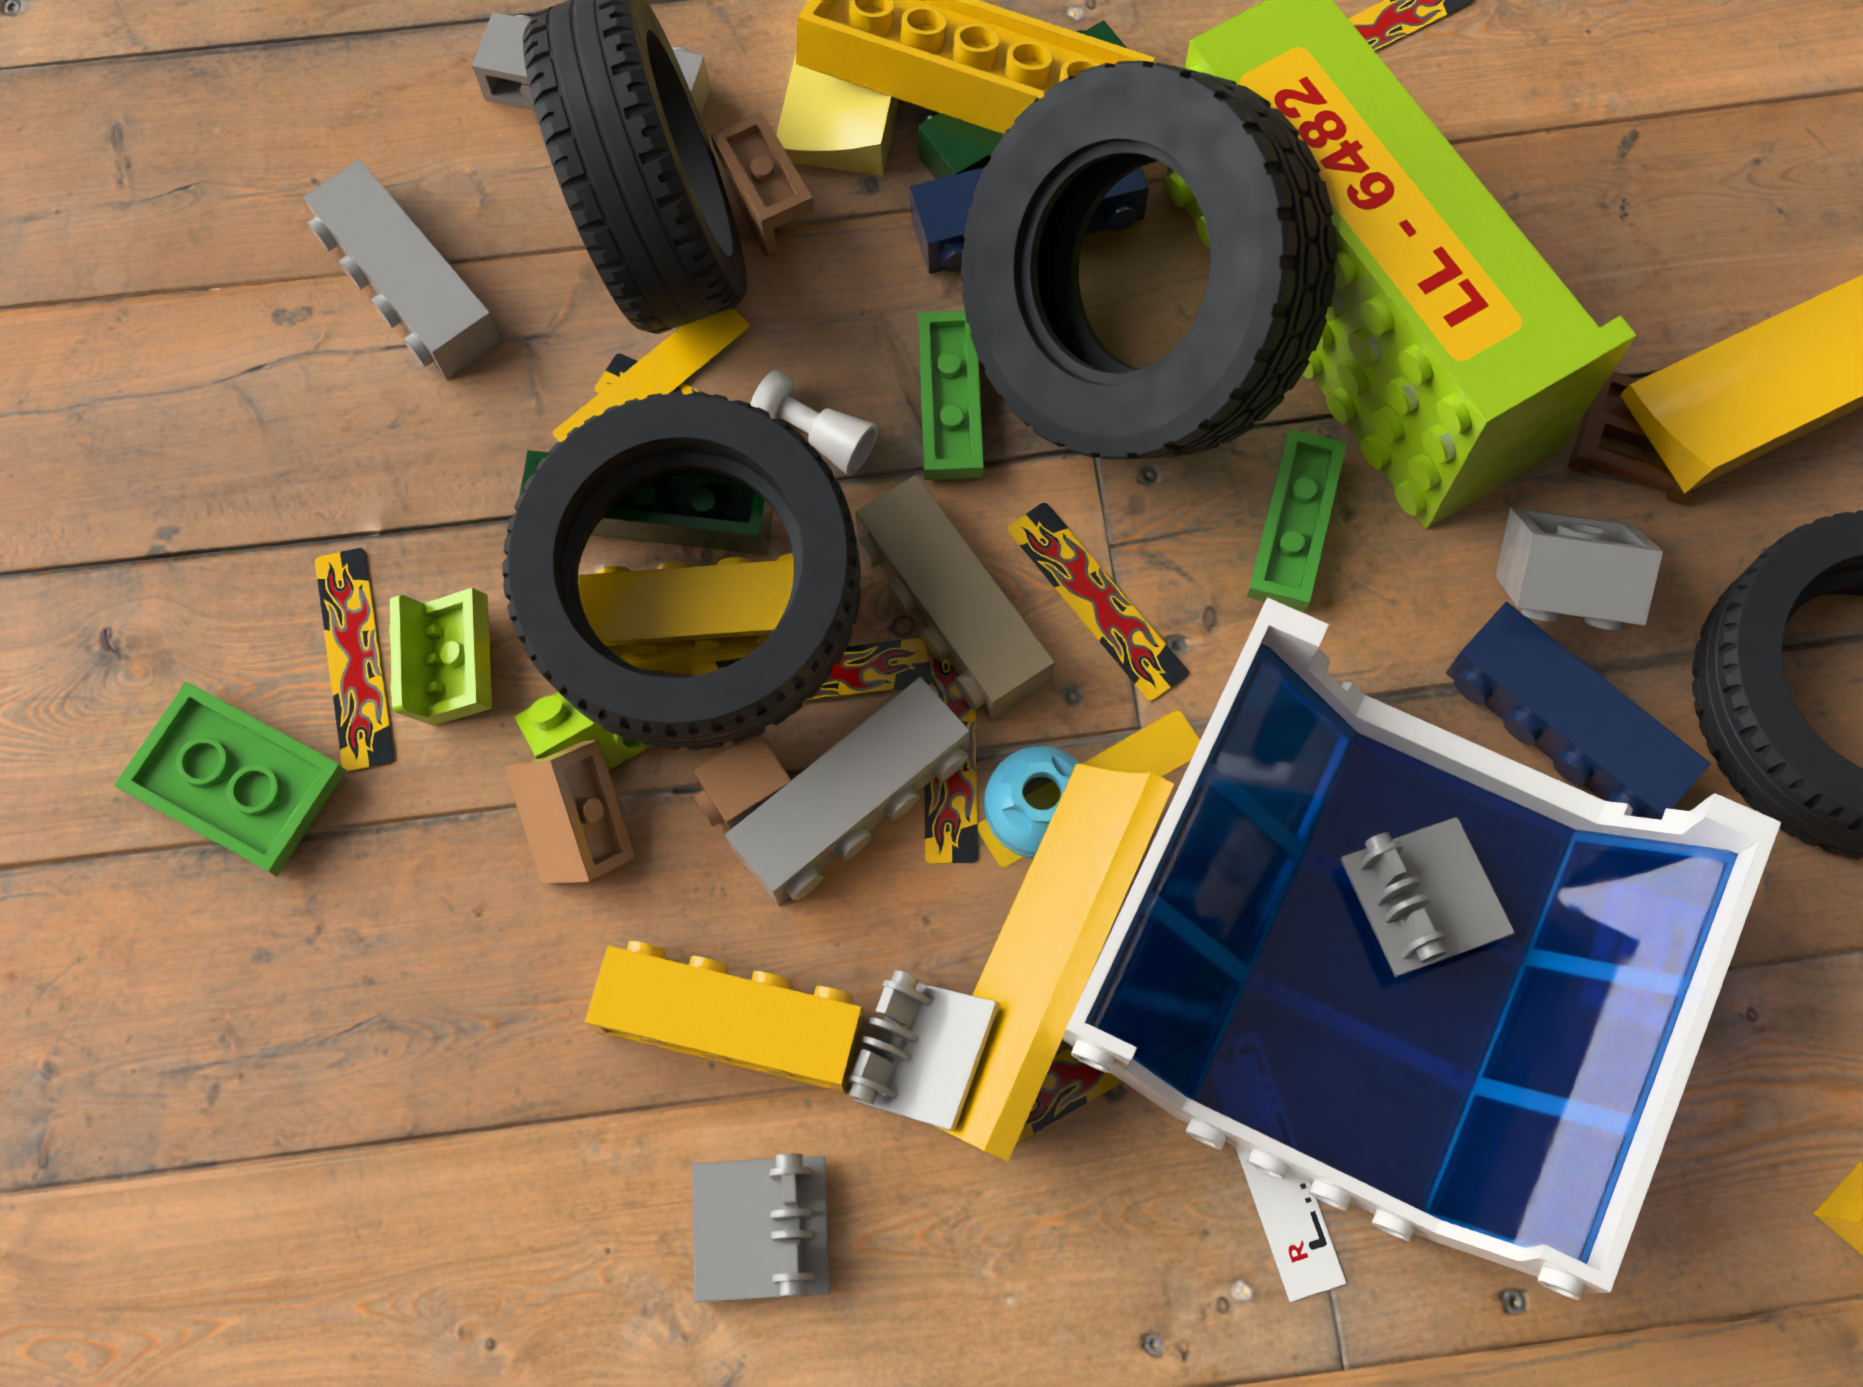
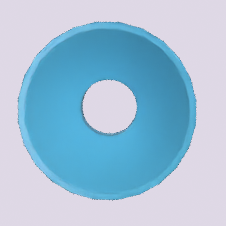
(1005, 809)

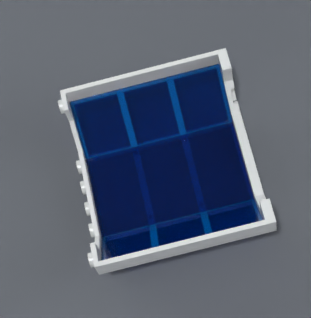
(1464, 1102)

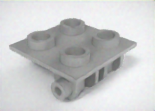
(1426, 895)
(922, 1051)
(760, 1228)

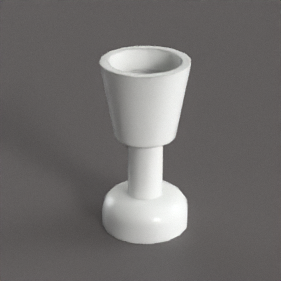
(834, 434)

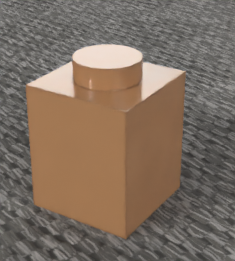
(738, 781)

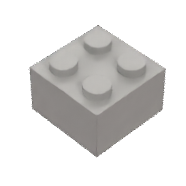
(1578, 568)

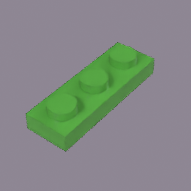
(949, 397)
(1297, 519)

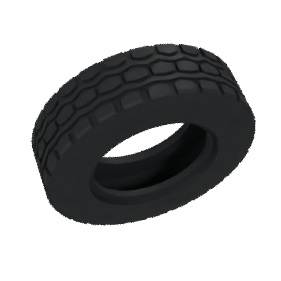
(1264, 285)

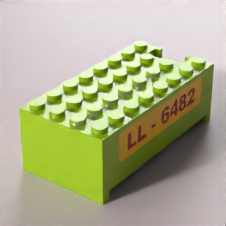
(1444, 321)

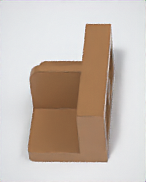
(760, 177)
(570, 814)

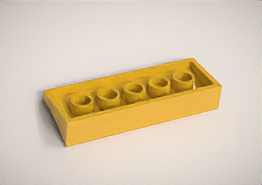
(948, 54)
(1755, 388)
(1055, 942)

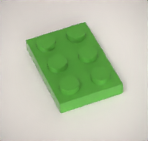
(231, 778)

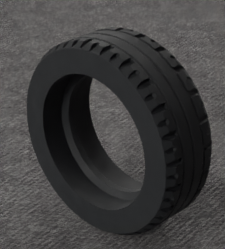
(634, 161)
(616, 457)
(1745, 696)

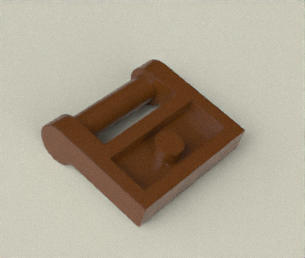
(1613, 419)

